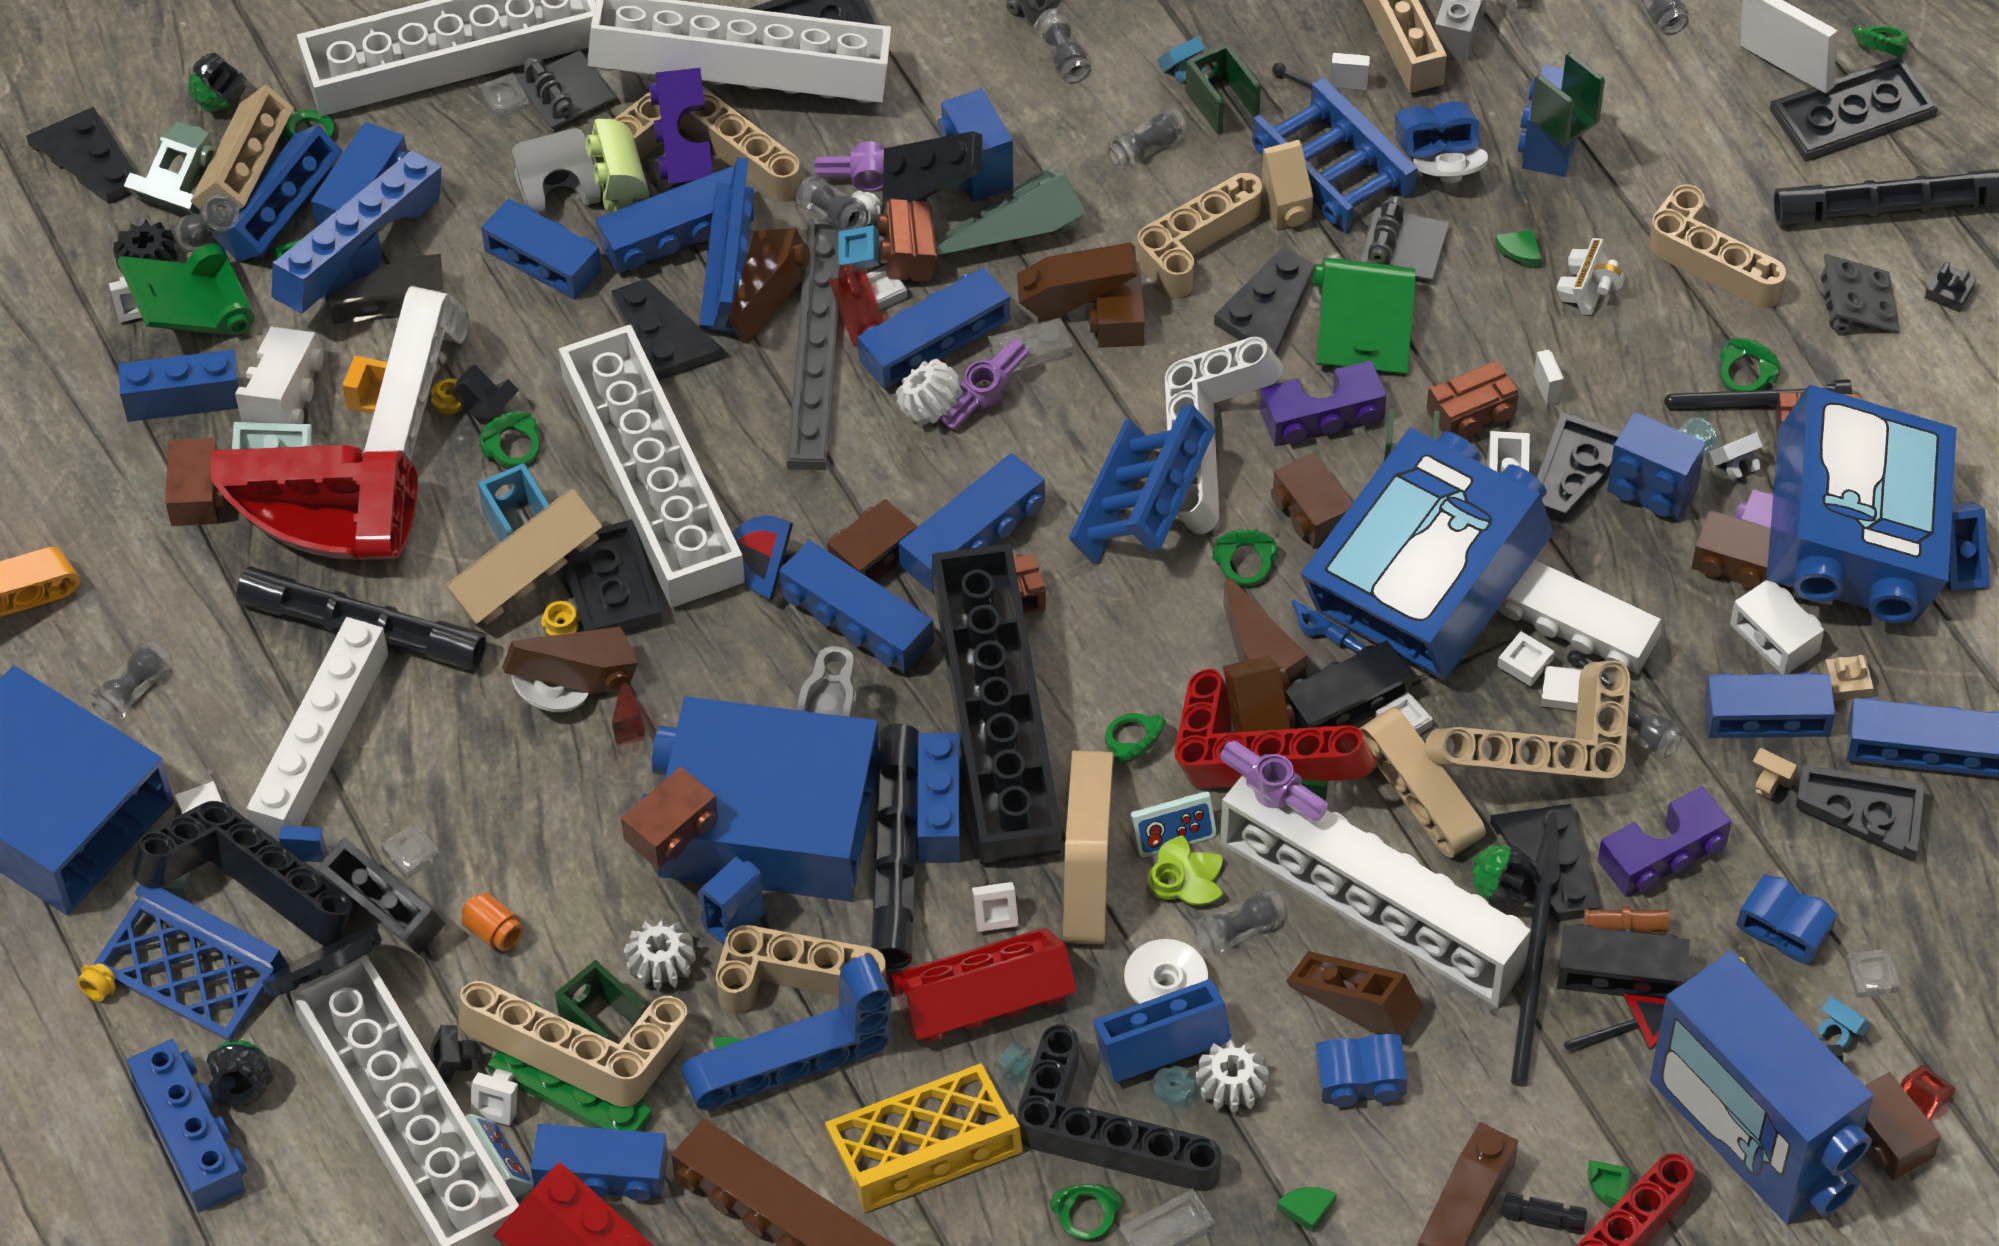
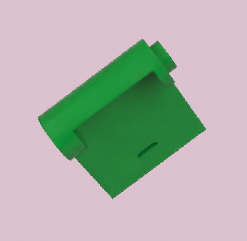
(189, 295)
(1364, 314)

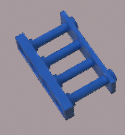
(1347, 127)
(1162, 494)

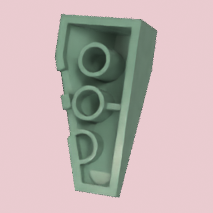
(1037, 207)

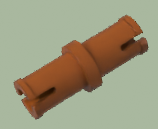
(1640, 921)

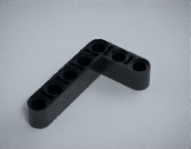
(251, 858)
(1104, 1127)

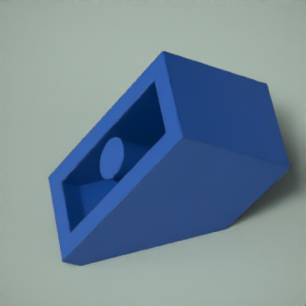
(1968, 547)

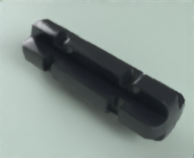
(1544, 1212)

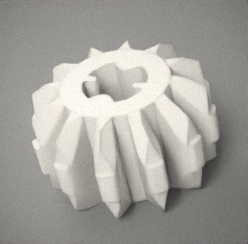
(929, 392)
(660, 954)
(1232, 1061)

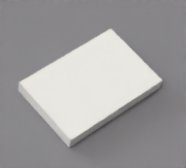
(1790, 40)

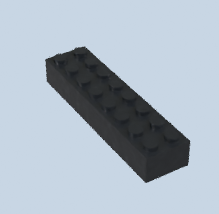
(996, 704)

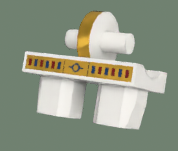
(1594, 277)

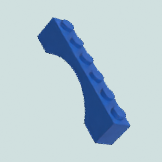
(312, 264)

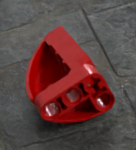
(323, 497)

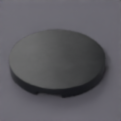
(322, 961)

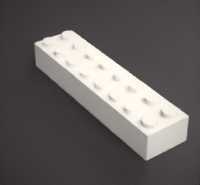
(435, 46)
(742, 47)
(651, 466)
(1381, 892)
(404, 1106)

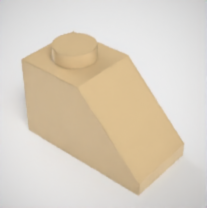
(1286, 185)

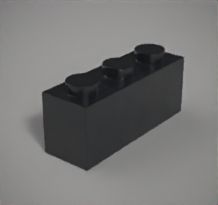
(1350, 688)
(381, 896)
(1621, 961)

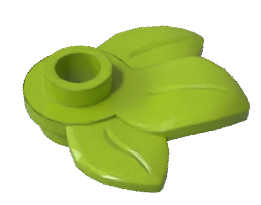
(1190, 872)

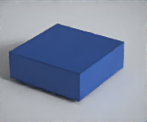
(304, 842)

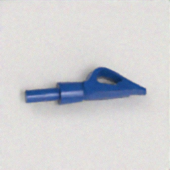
(1323, 627)

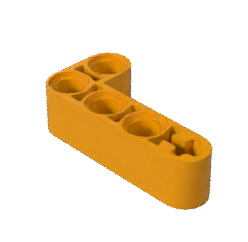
(35, 580)

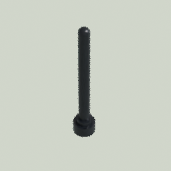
(1742, 398)

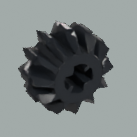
(146, 243)

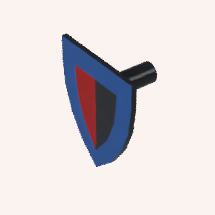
(764, 551)

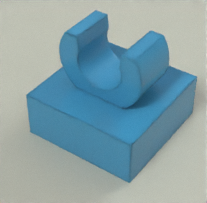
(1177, 57)
(859, 247)
(1846, 1019)

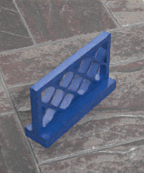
(726, 249)
(214, 935)

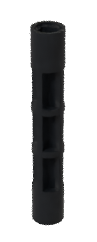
(1872, 198)
(284, 597)
(895, 845)

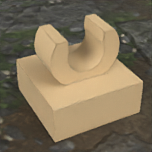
(1849, 677)
(1772, 772)

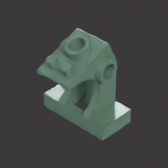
(167, 187)

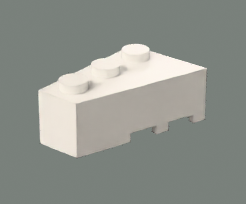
(282, 378)

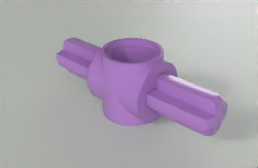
(863, 166)
(991, 370)
(1274, 767)

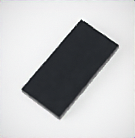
(1854, 110)

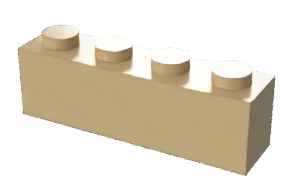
(1410, 42)
(244, 148)
(523, 556)

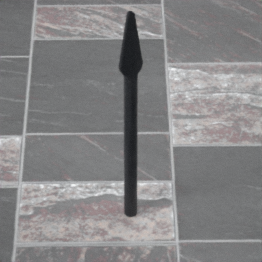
(1546, 879)

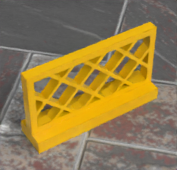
(936, 1159)

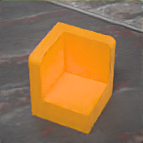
(363, 383)

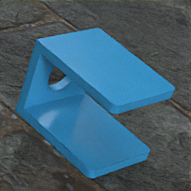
(523, 489)

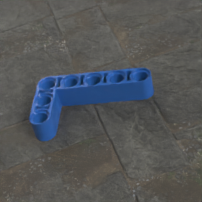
(800, 1048)

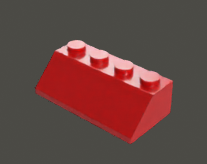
(983, 984)
(566, 1214)

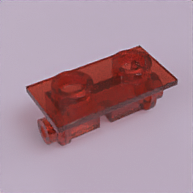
(856, 301)

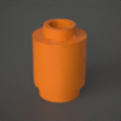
(492, 922)

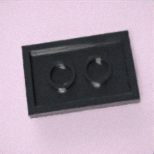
(612, 581)

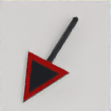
(1647, 1017)

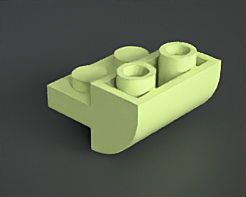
(616, 164)

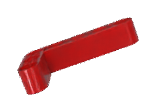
(1314, 752)
(1651, 1191)

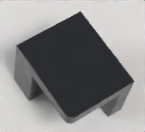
(481, 395)

